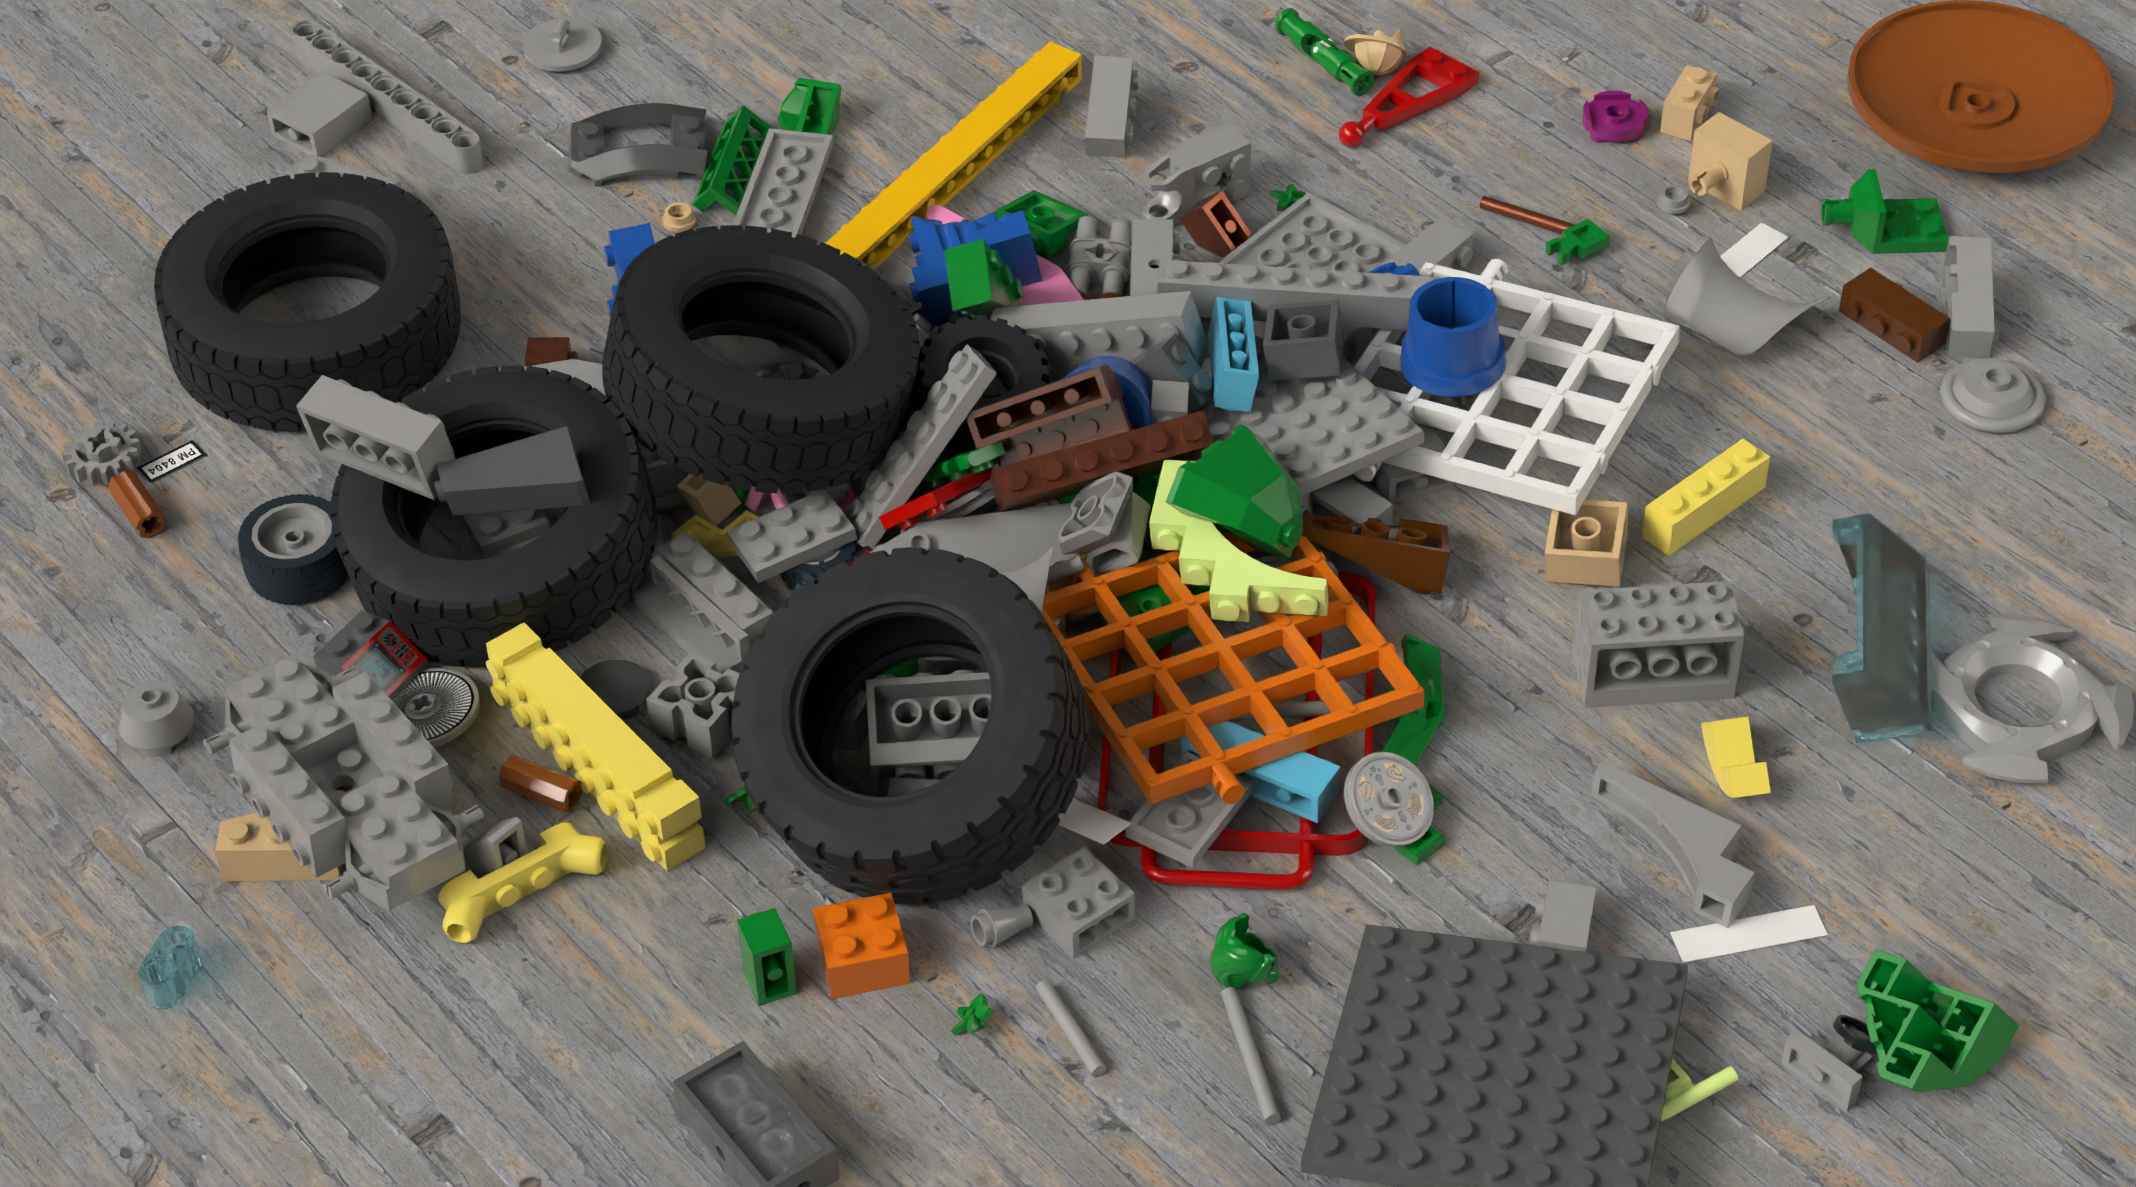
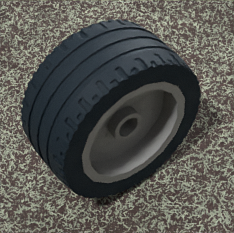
(291, 550)

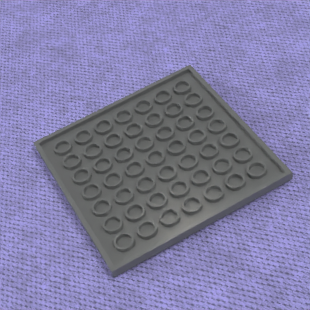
(1496, 1065)

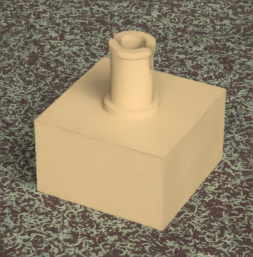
(1729, 161)

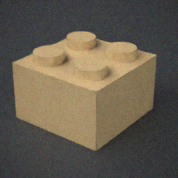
(1587, 545)

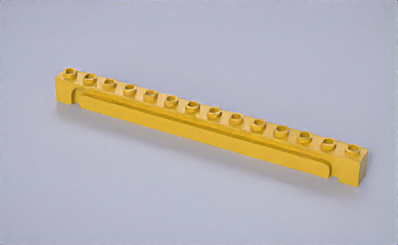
(960, 155)

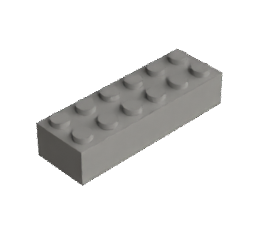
(1108, 327)

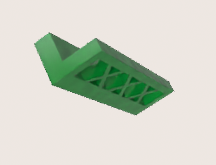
(729, 154)

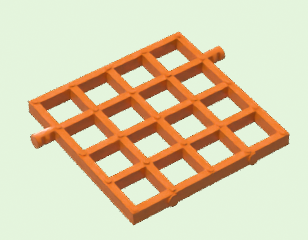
(1226, 654)

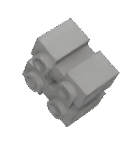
(695, 705)

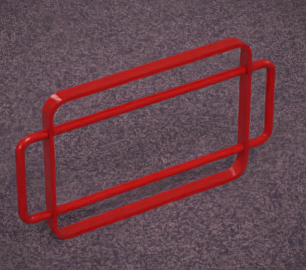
(1304, 843)

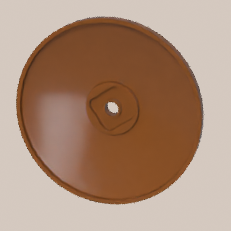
(2035, 82)

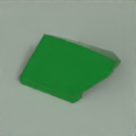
(811, 107)

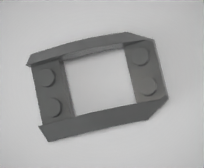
(683, 154)

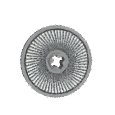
(440, 704)

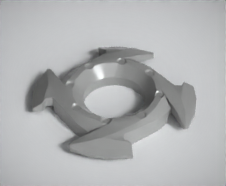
(2025, 649)

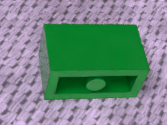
(767, 956)

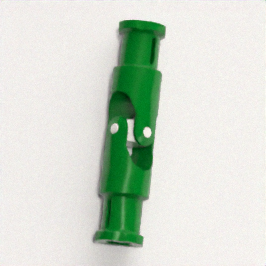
(1336, 62)

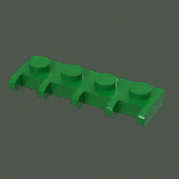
(958, 465)

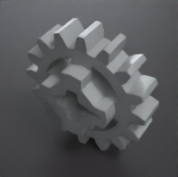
(101, 452)

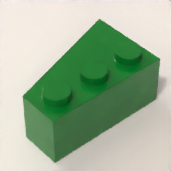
(980, 280)

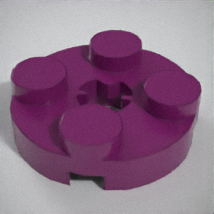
(1628, 124)

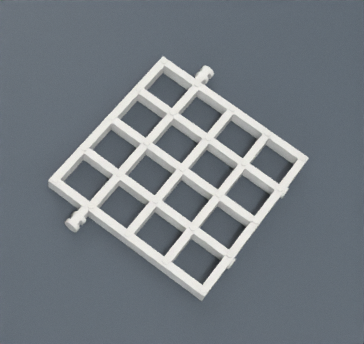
(1553, 400)

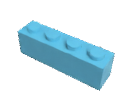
(1233, 354)
(1294, 783)

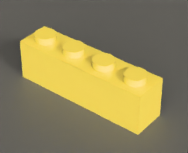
(1705, 497)

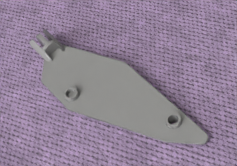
(998, 539)

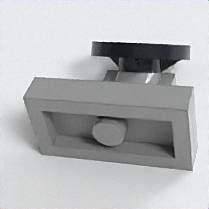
(1837, 1065)

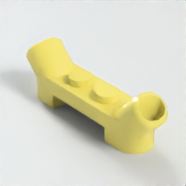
(473, 899)

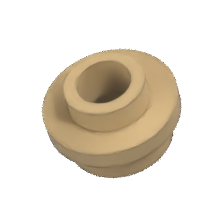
(678, 217)

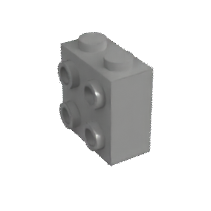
(1079, 902)

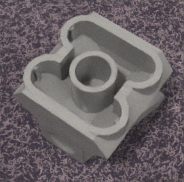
(1106, 524)

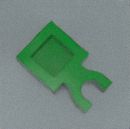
(1578, 240)

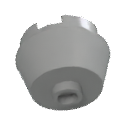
(155, 718)

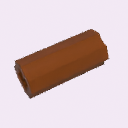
(137, 504)
(540, 783)

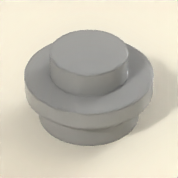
(1674, 199)

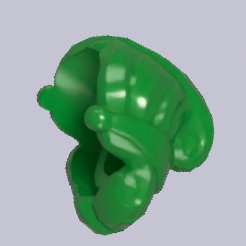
(1242, 956)

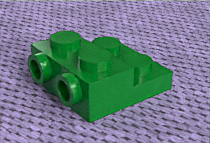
(1047, 220)

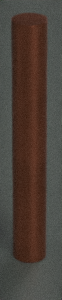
(1524, 215)

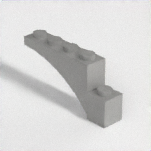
(1691, 836)

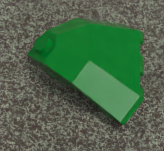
(1243, 491)
(1926, 1031)

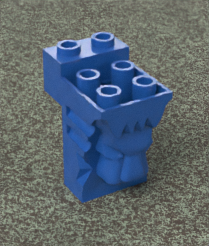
(931, 237)

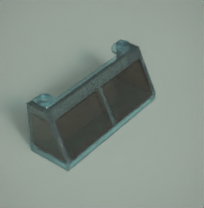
(1888, 677)

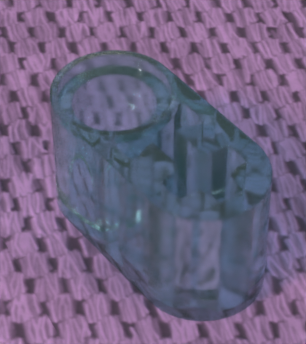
(170, 967)

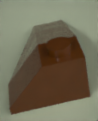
(1408, 554)

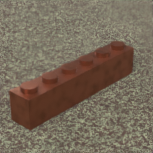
(1072, 468)

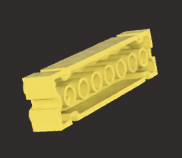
(595, 747)

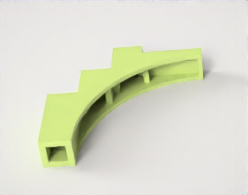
(1234, 578)

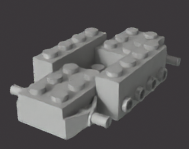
(309, 732)

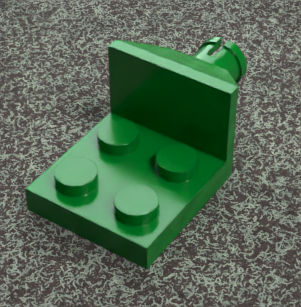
(1887, 223)

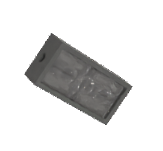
(754, 1123)

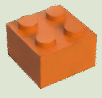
(861, 945)

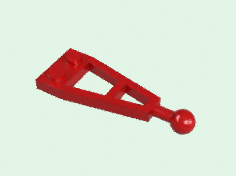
(1431, 65)
(933, 502)

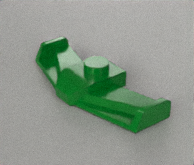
(1417, 728)

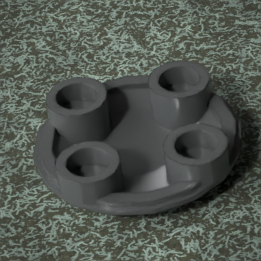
(619, 685)

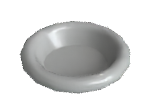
(1993, 395)

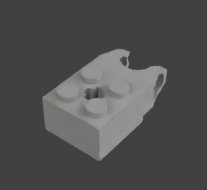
(1198, 170)

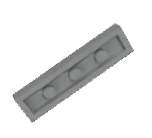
(691, 618)

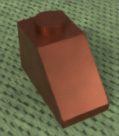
(1216, 225)

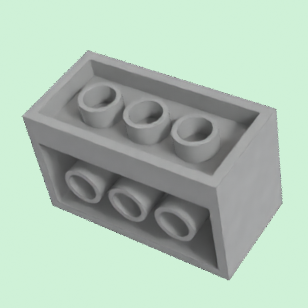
(1657, 644)
(924, 723)

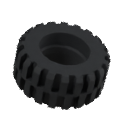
(1001, 345)

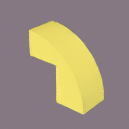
(1732, 758)

